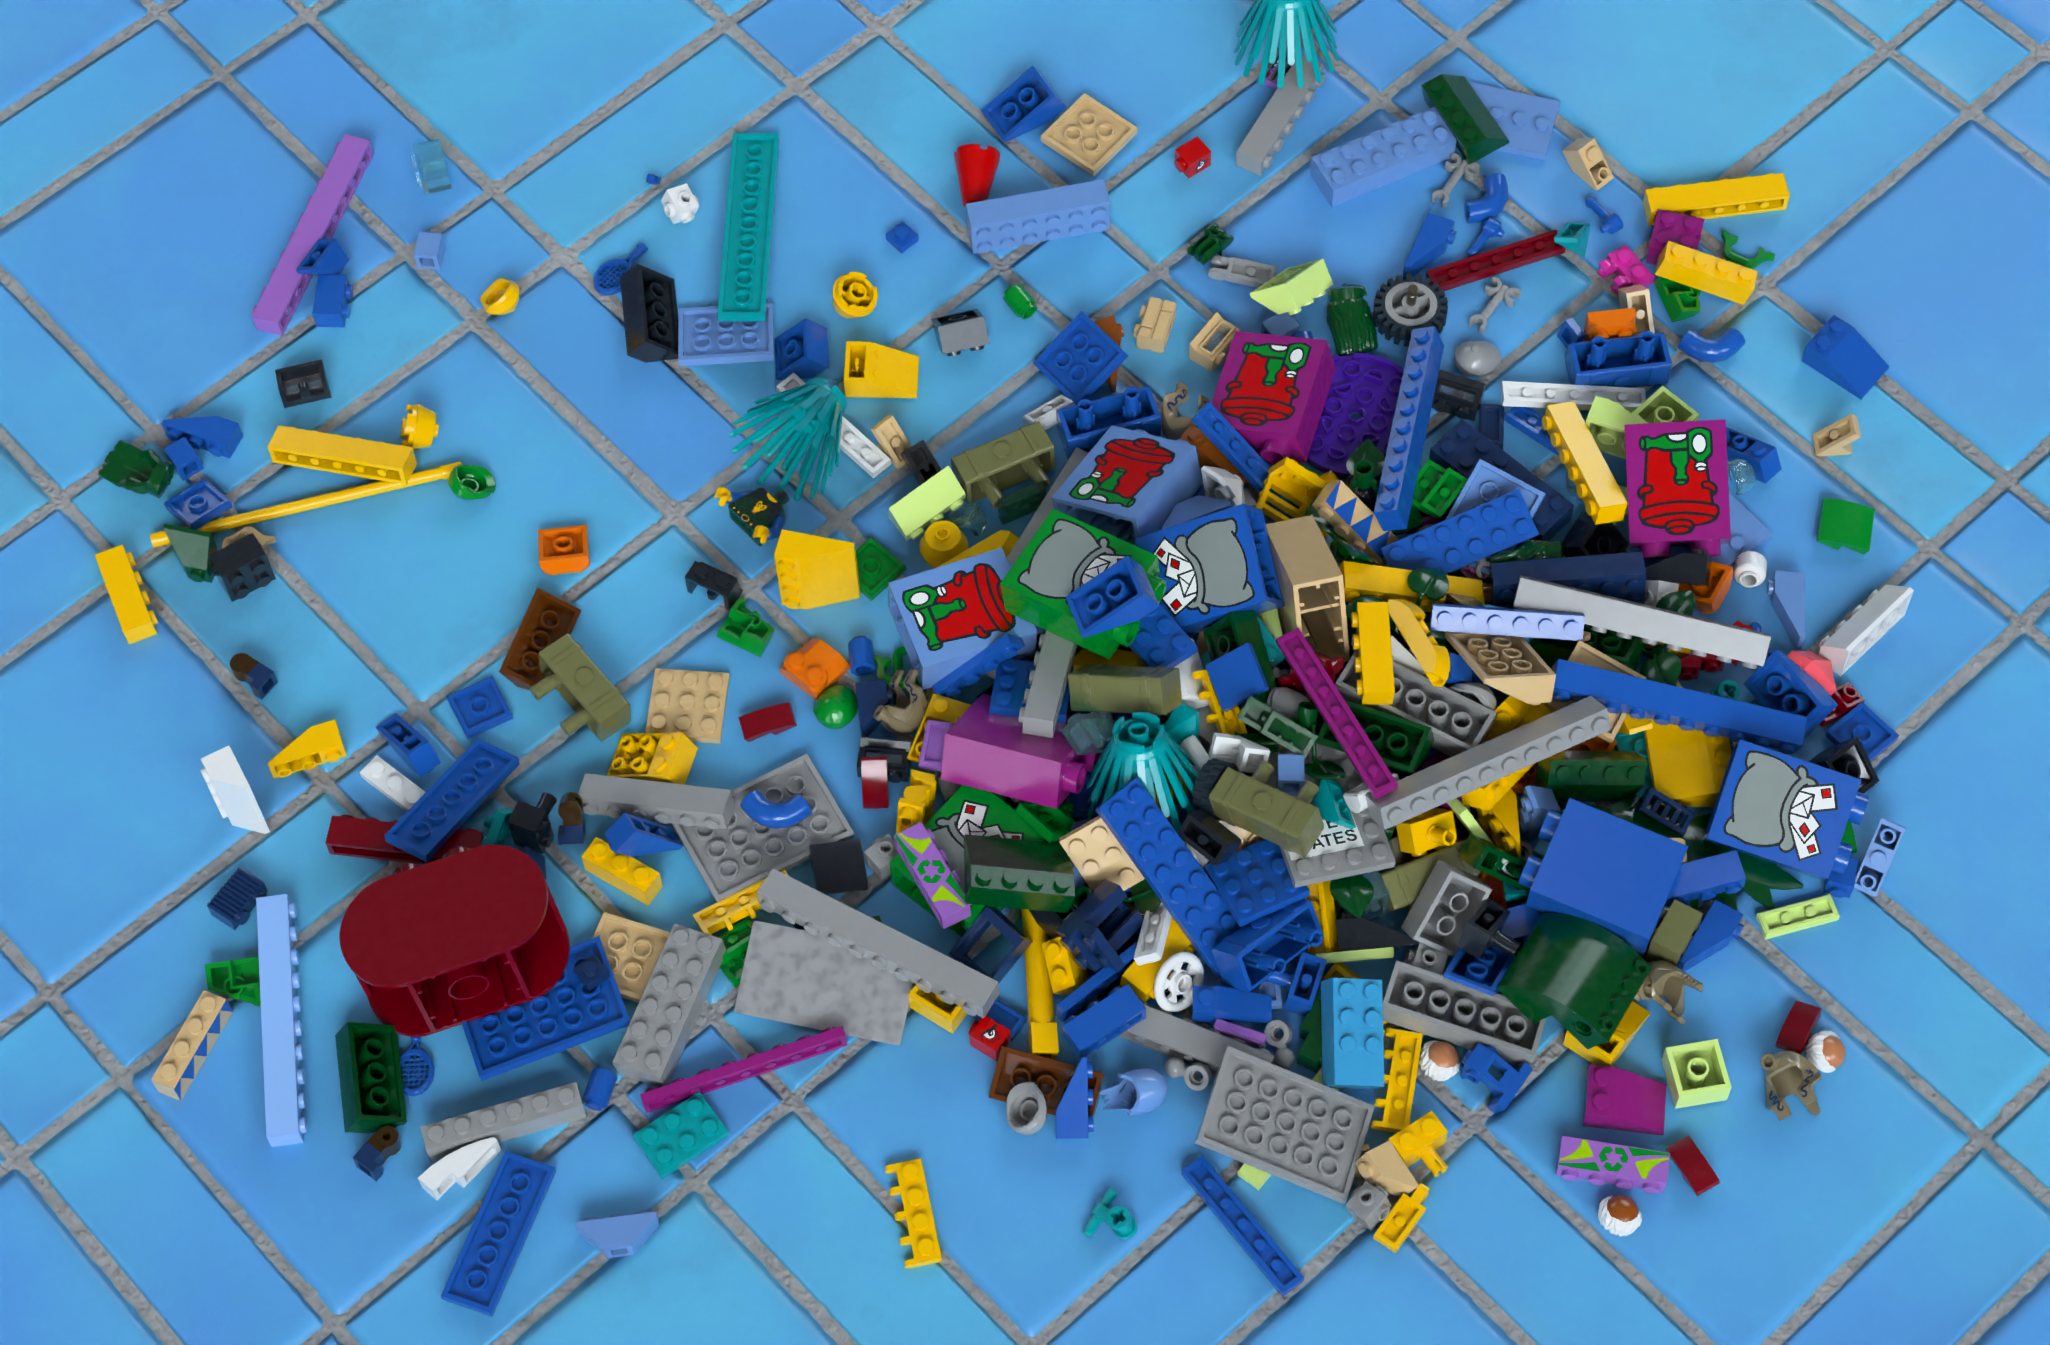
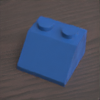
(802, 351)

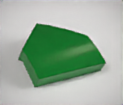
(1047, 821)

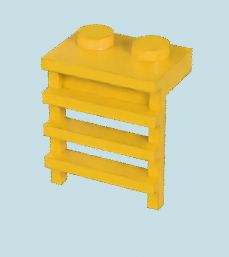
(1291, 482)

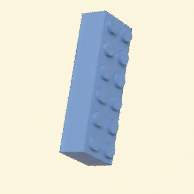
(1382, 156)
(1038, 216)

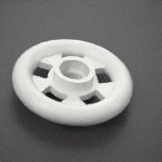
(1178, 982)

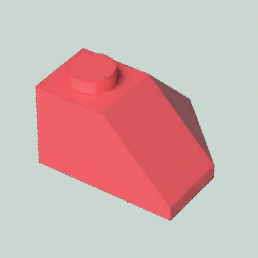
(1815, 666)

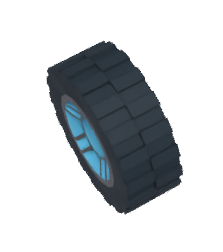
(1206, 781)

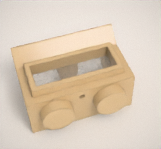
(1212, 343)

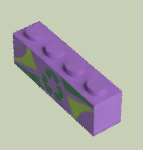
(932, 874)
(1612, 1164)

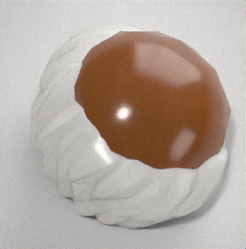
(1619, 1215)

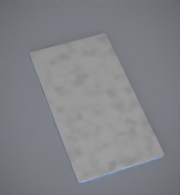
(819, 986)

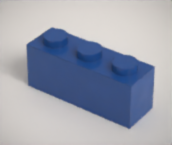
(1103, 1021)

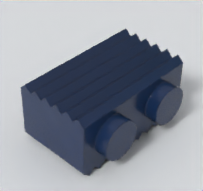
(237, 898)

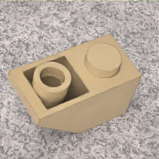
(1588, 162)

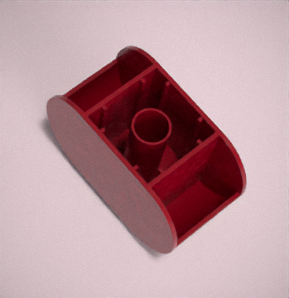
(455, 939)

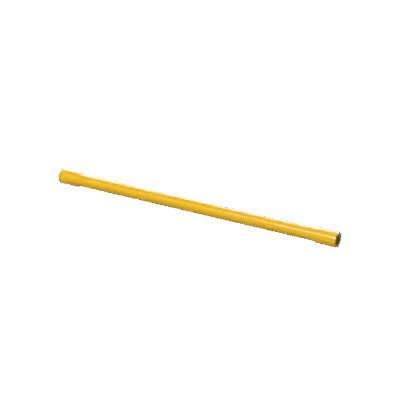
(442, 472)

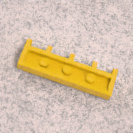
(1225, 721)
(729, 910)
(1400, 1081)
(916, 1213)

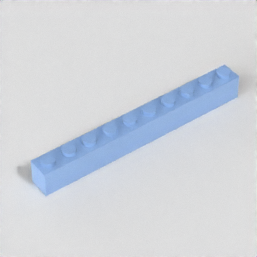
(280, 1020)

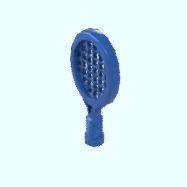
(625, 263)
(423, 1056)

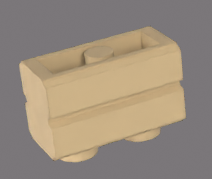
(1156, 324)

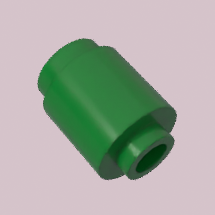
(1020, 301)

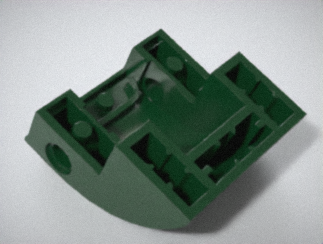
(1576, 976)

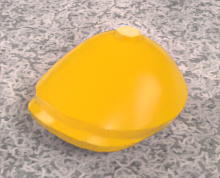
(501, 297)

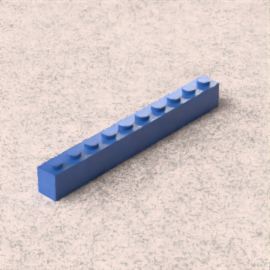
(1409, 429)
(1680, 707)
(1694, 880)

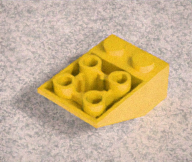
(879, 371)
(939, 709)
(654, 757)
(1502, 823)
(1608, 1053)

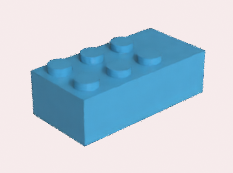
(1352, 1033)

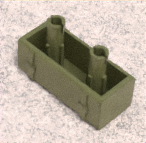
(1005, 463)
(583, 688)
(1125, 689)
(1268, 811)
(1410, 876)

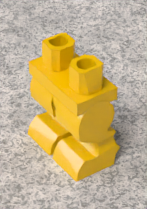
(917, 801)

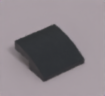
(838, 867)

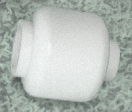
(1750, 569)

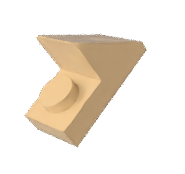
(1837, 437)
(891, 440)

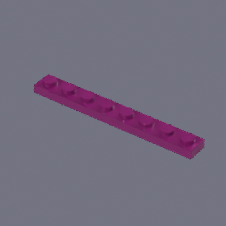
(1336, 714)
(734, 1072)

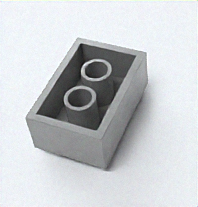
(1445, 907)

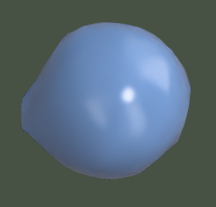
(1142, 1092)

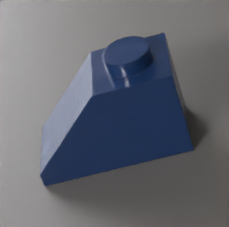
(869, 697)

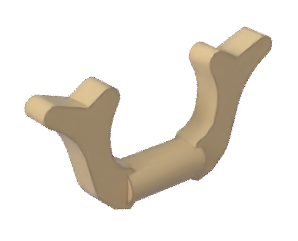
(262, 539)

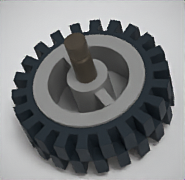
(1408, 306)

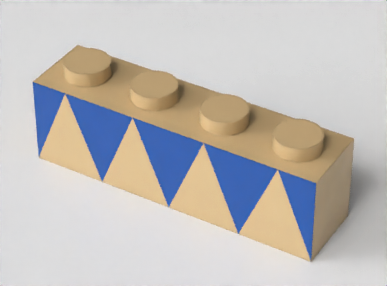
(1353, 521)
(192, 1045)

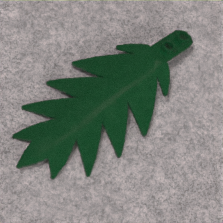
(1759, 874)

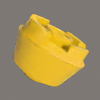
(854, 295)
(418, 427)
(942, 542)

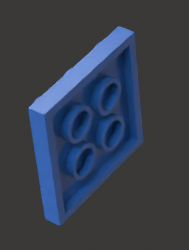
(1080, 358)
(1010, 688)
(1255, 882)

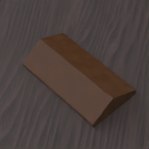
(542, 625)
(1048, 1074)

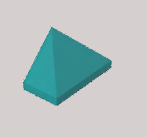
(1574, 237)
(1183, 723)
(1332, 804)

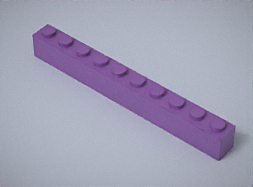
(319, 221)

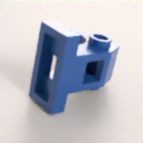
(1475, 1069)

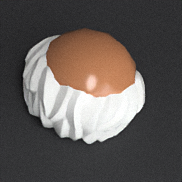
(1825, 1051)
(1439, 1060)

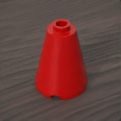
(976, 171)

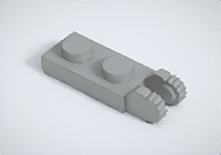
(1241, 271)

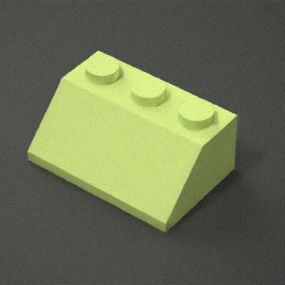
(1294, 287)
(927, 504)

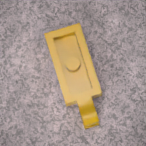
(1402, 1219)

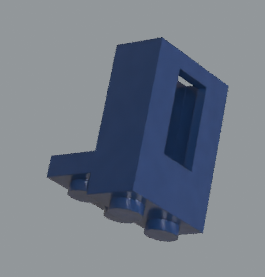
(1095, 946)

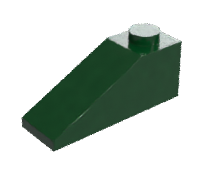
(1493, 860)

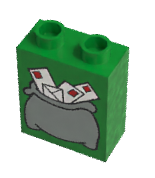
(1059, 561)
(970, 813)

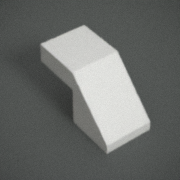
(1238, 751)

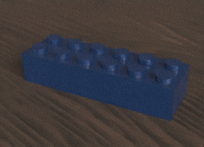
(1465, 446)
(1607, 574)

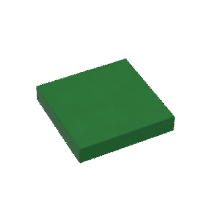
(876, 568)

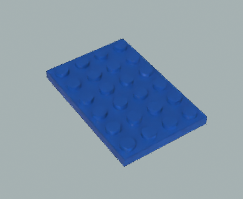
(550, 1022)

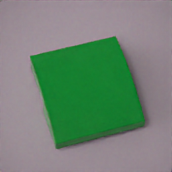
(1436, 489)
(1845, 525)
(736, 947)

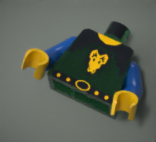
(756, 512)

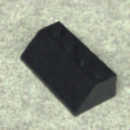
(649, 315)

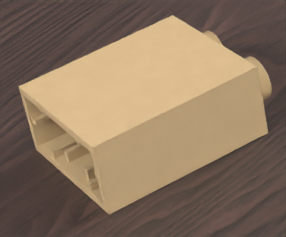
(1310, 586)

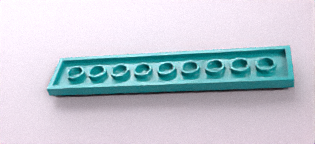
(748, 227)

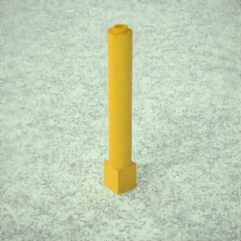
(1042, 1026)

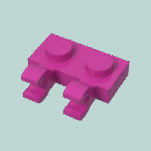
(1628, 267)

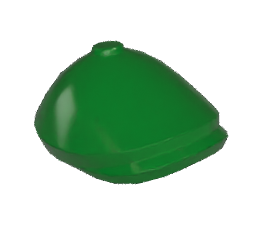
(471, 482)
(836, 707)

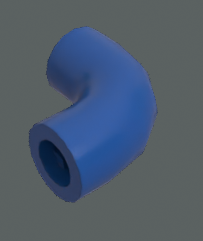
(1492, 203)
(1712, 349)
(775, 814)

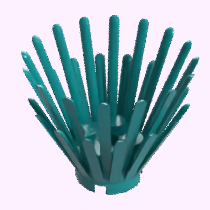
(1287, 17)
(812, 411)
(1139, 750)

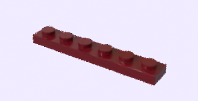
(1495, 261)

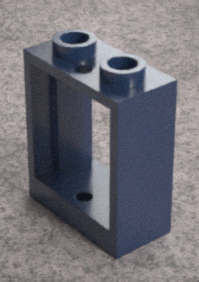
(992, 916)

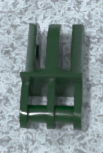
(1209, 244)

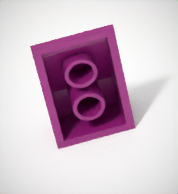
(1623, 1101)

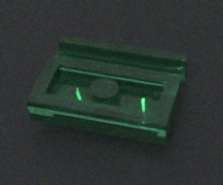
(1021, 502)

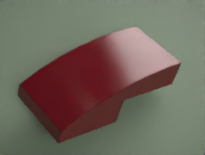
(1693, 664)
(1847, 699)
(767, 720)
(874, 782)
(1798, 1027)
(1693, 1165)

